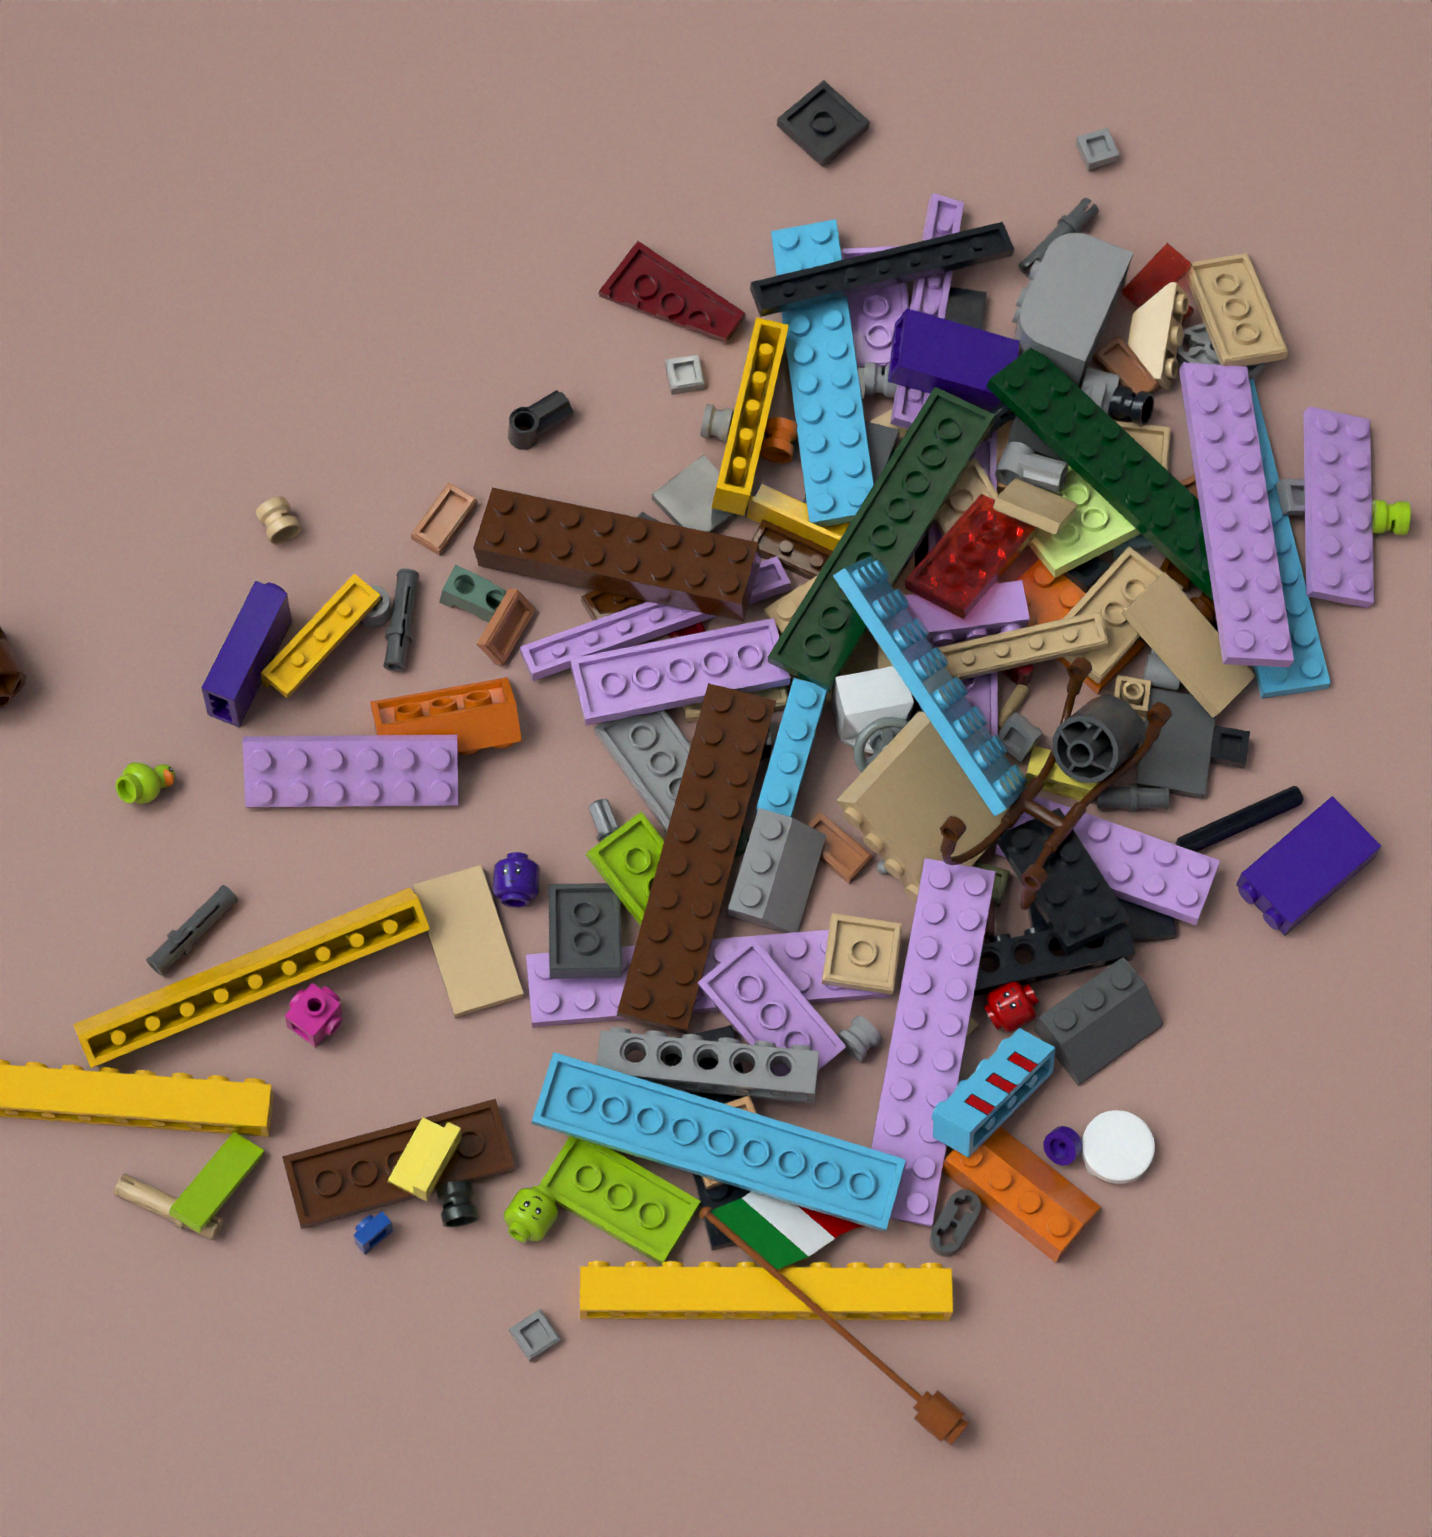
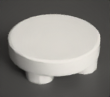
(1117, 1147)

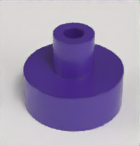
(1062, 1145)

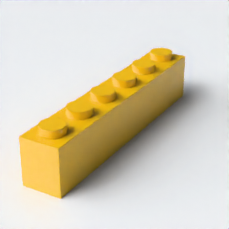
(750, 416)

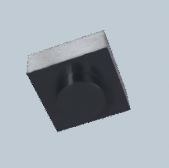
(1087, 573)
(1229, 746)

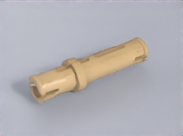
(159, 1203)

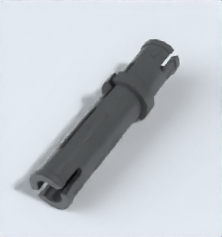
(1066, 224)
(399, 632)
(163, 958)

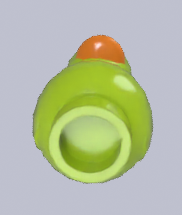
(142, 783)

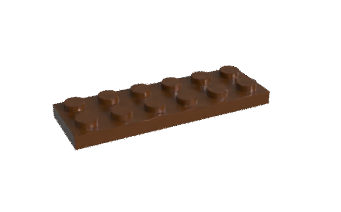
(355, 1172)

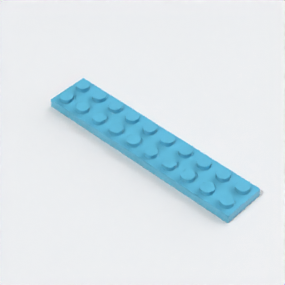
(825, 383)
(1309, 667)
(718, 1141)

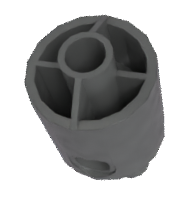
(1097, 738)

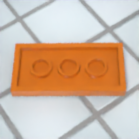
(1051, 600)

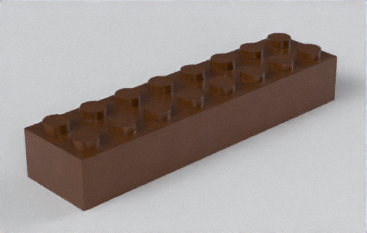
(618, 554)

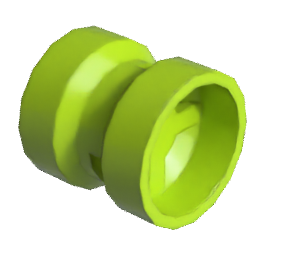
(1390, 517)

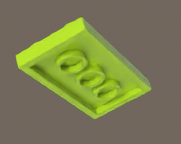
(620, 1198)

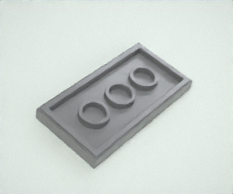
(650, 755)

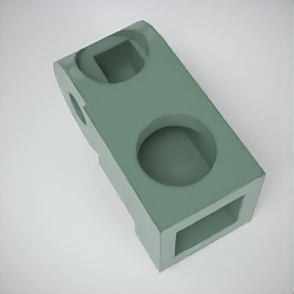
(471, 593)

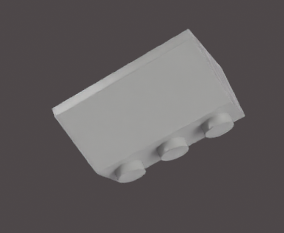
(776, 872)

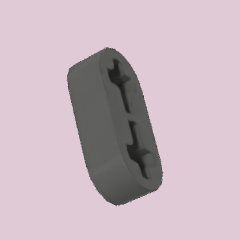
(948, 1218)

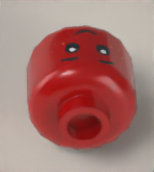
(1011, 1006)

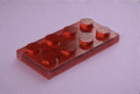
(970, 558)

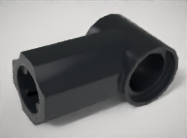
(540, 418)

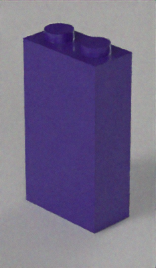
(948, 356)
(246, 653)
(1307, 866)

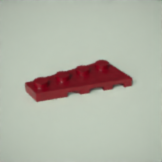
(668, 293)

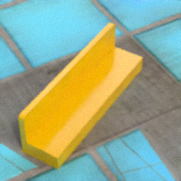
(792, 516)
(320, 636)

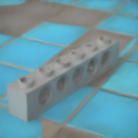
(724, 1078)

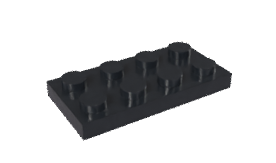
(1075, 895)

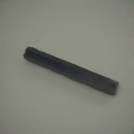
(1241, 819)

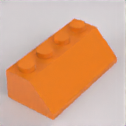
(477, 713)
(1023, 1192)

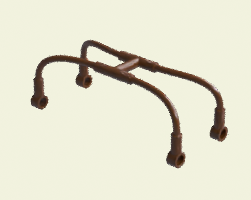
(1035, 874)

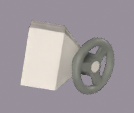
(870, 710)

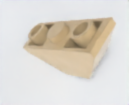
(1158, 332)

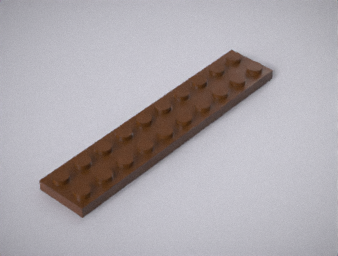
(696, 859)

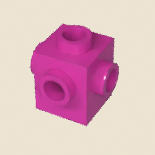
(314, 1014)

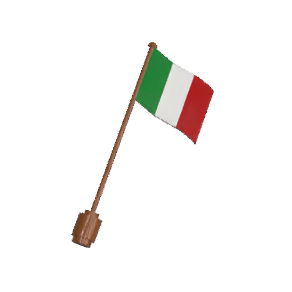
(786, 1234)

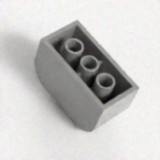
(1071, 300)

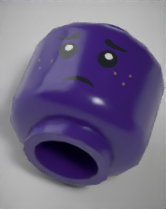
(516, 880)

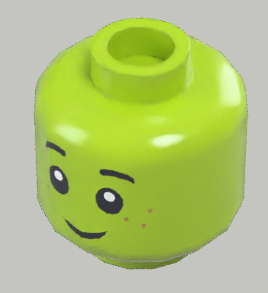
(530, 1214)

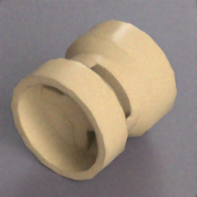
(278, 520)

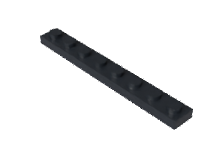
(881, 269)

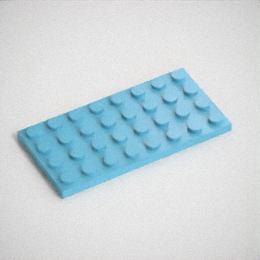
(931, 683)

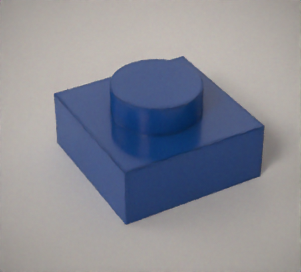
(372, 1231)

